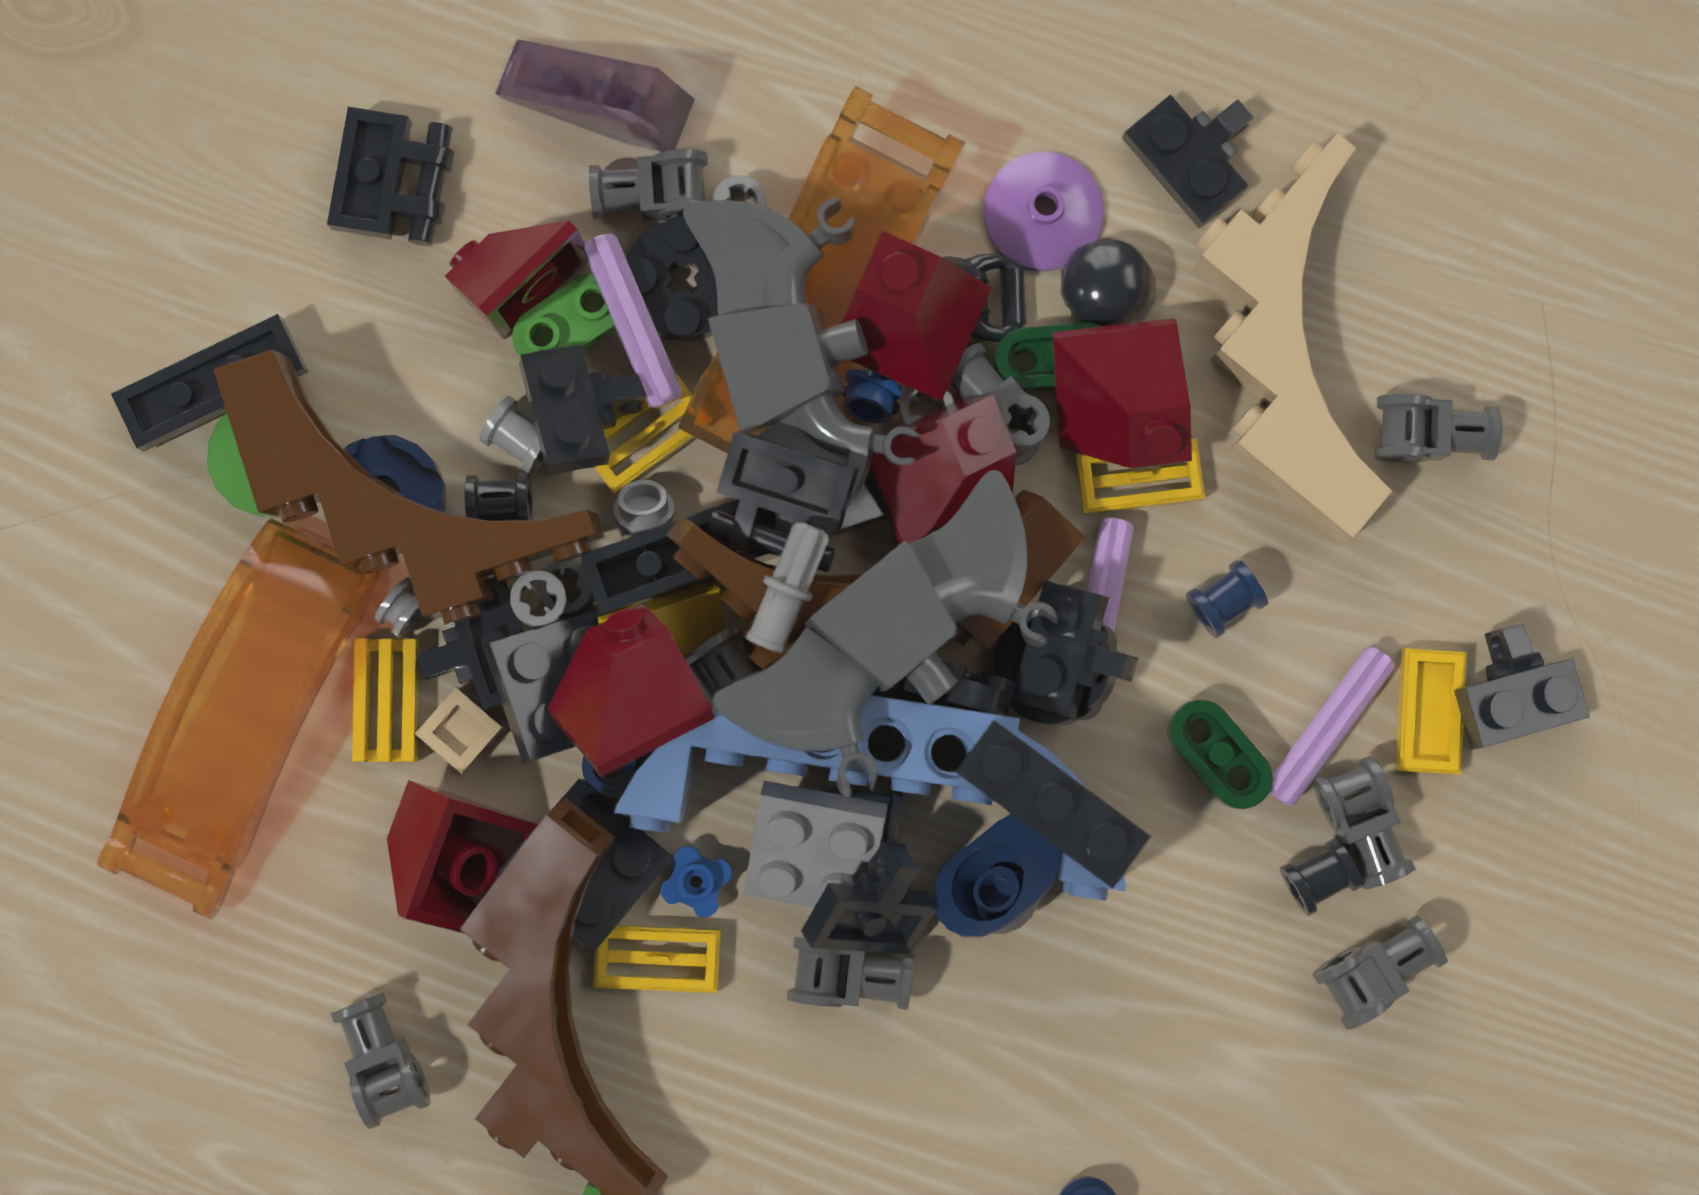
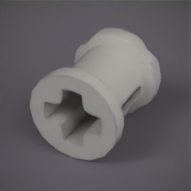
(513, 433)

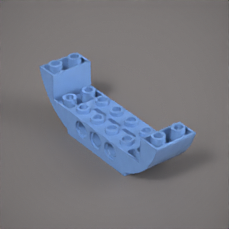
(664, 782)

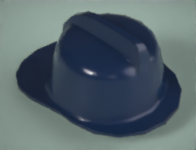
(996, 880)

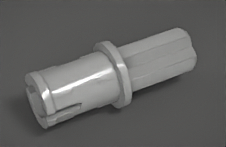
(788, 587)

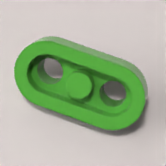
(566, 317)

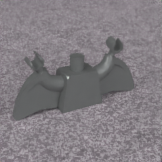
(777, 345)
(890, 630)

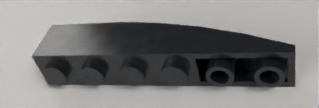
(645, 565)

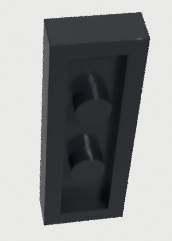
(188, 390)
(1052, 804)

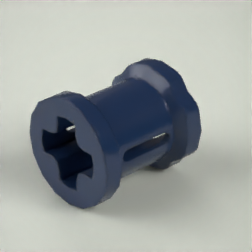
(1227, 598)

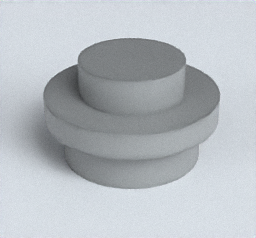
(643, 507)

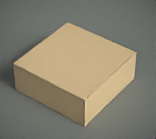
(460, 730)

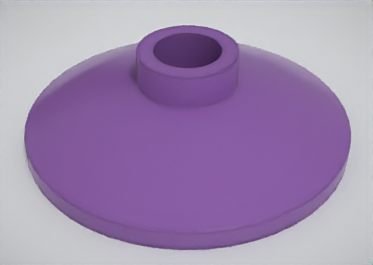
(1037, 239)

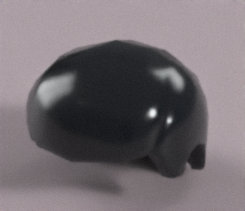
(1108, 283)

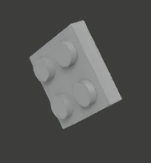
(810, 841)

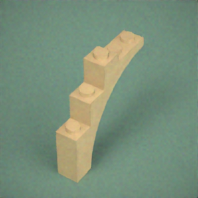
(1261, 270)

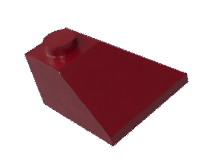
(515, 270)
(915, 314)
(1123, 393)
(951, 457)
(627, 691)
(448, 853)

